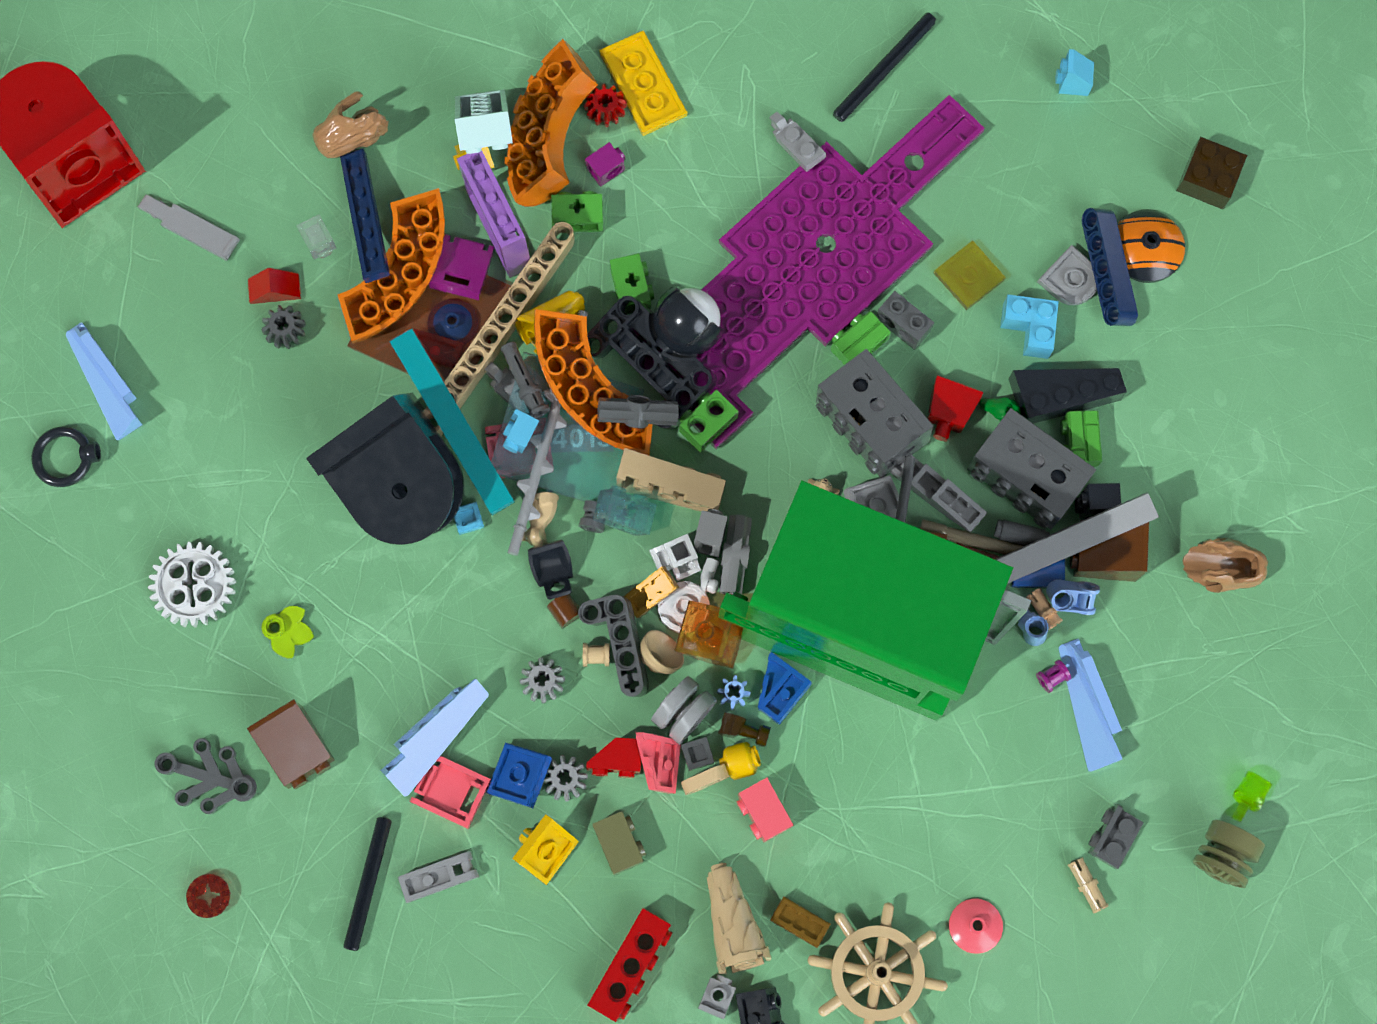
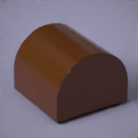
(564, 610)

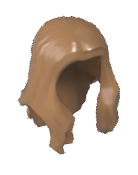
(344, 134)
(1225, 565)

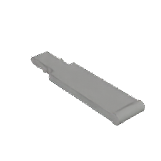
(191, 227)

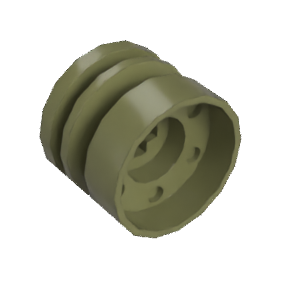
(1230, 850)

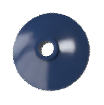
(459, 329)

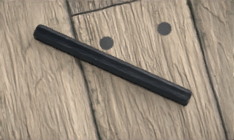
(883, 68)

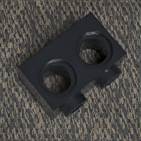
(1097, 498)

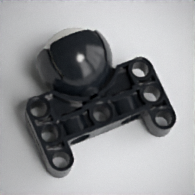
(681, 325)

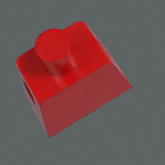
(951, 406)

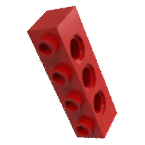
(645, 924)

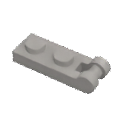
(437, 877)

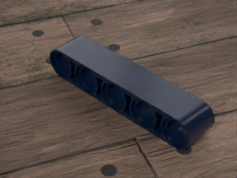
(1109, 267)

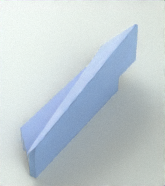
(105, 381)
(1091, 707)
(432, 735)

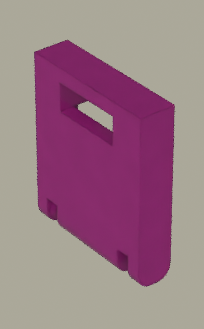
(462, 260)

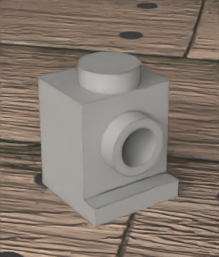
(713, 1007)

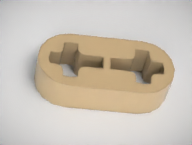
(705, 779)

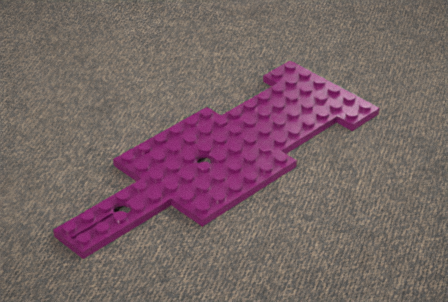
(788, 285)

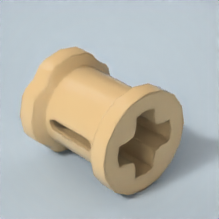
(596, 654)

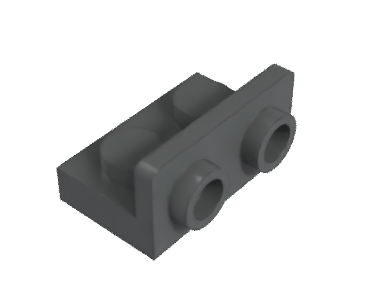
(1115, 836)

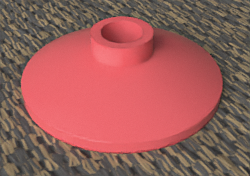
(962, 928)

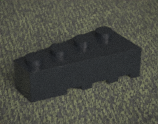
(1055, 392)

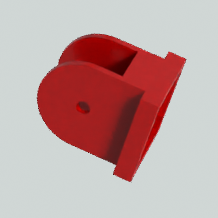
(62, 140)

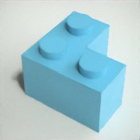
(1034, 317)

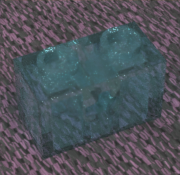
(625, 511)

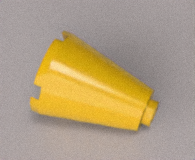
(568, 302)

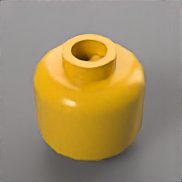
(741, 760)

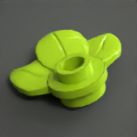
(291, 631)

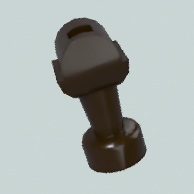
(735, 726)

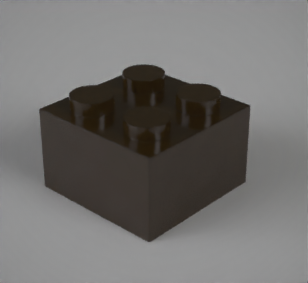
(1211, 173)

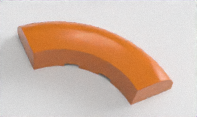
(542, 124)
(411, 264)
(578, 381)

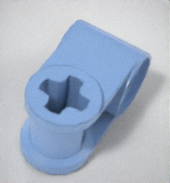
(1078, 596)

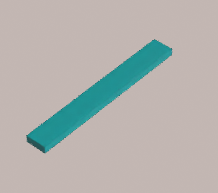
(452, 422)

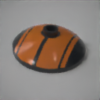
(1147, 260)

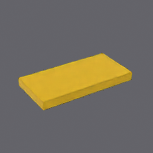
(643, 82)

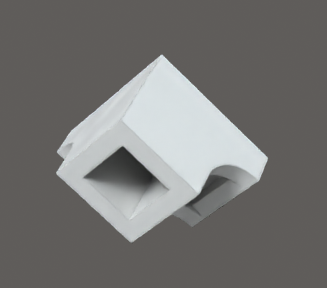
(677, 556)

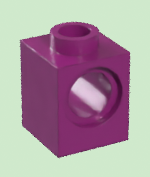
(605, 163)

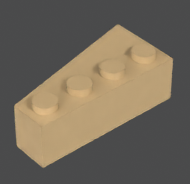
(669, 482)

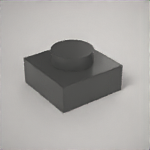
(697, 754)

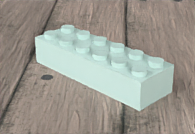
(482, 121)

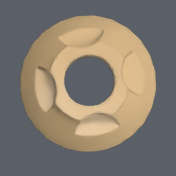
(659, 653)

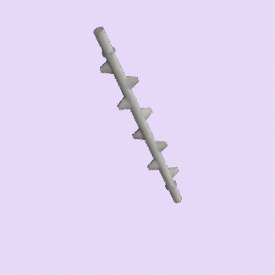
(540, 467)

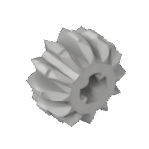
(535, 674)
(556, 782)

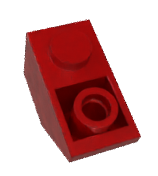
(619, 757)

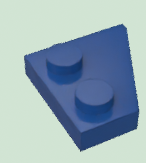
(781, 689)

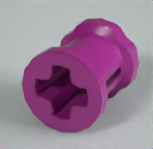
(1053, 676)

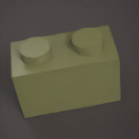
(618, 843)

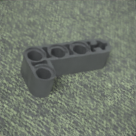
(620, 647)

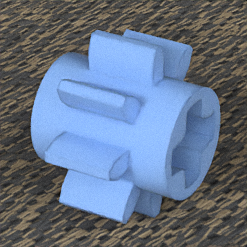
(734, 685)

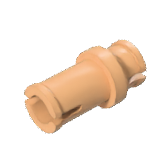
(1044, 608)

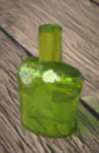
(1250, 794)

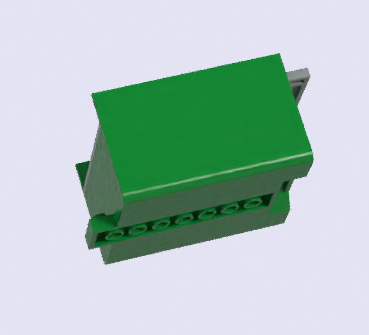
(876, 602)

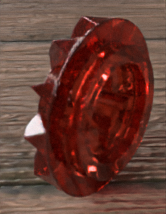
(199, 887)

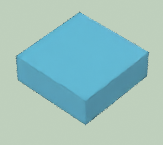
(468, 518)

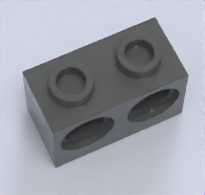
(904, 320)

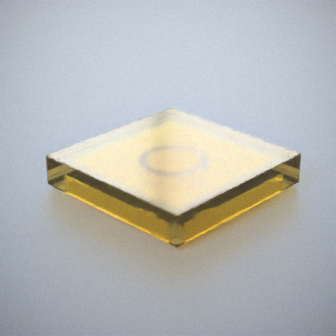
(969, 275)

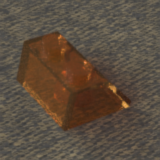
(707, 636)

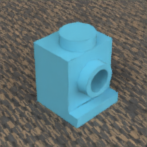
(519, 432)

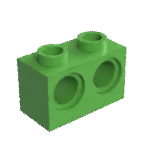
(713, 424)

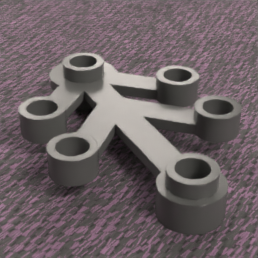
(211, 778)

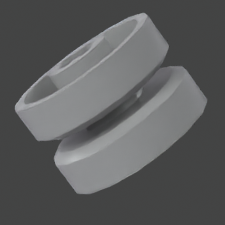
(680, 707)

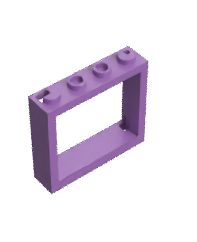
(494, 212)

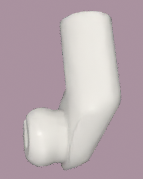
(709, 584)

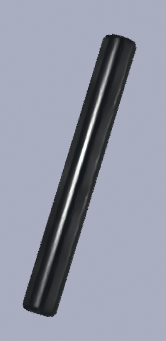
(367, 884)

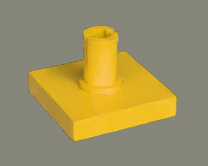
(544, 849)

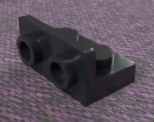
(760, 1007)

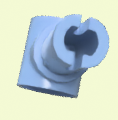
(1031, 620)

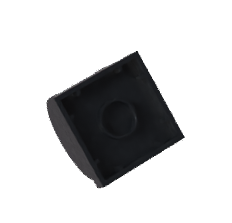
(383, 455)

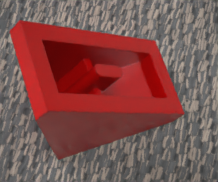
(274, 286)

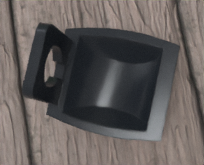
(551, 565)

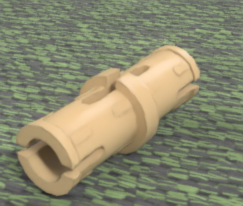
(1088, 885)

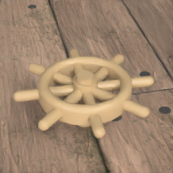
(876, 971)

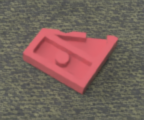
(659, 761)

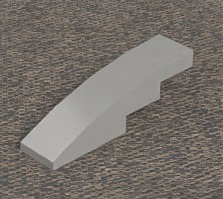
(943, 495)

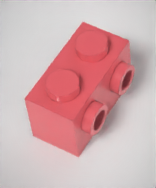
(764, 810)

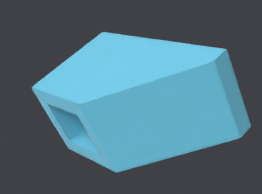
(1075, 74)

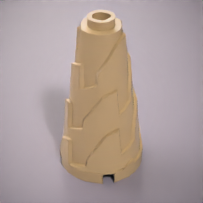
(735, 931)

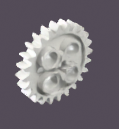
(168, 587)

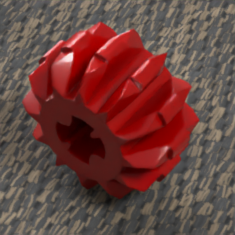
(605, 114)

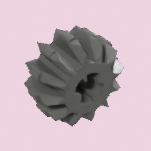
(287, 335)

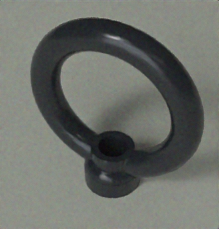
(88, 452)

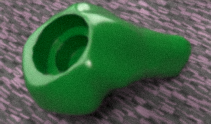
(999, 406)

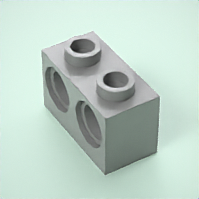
(710, 532)

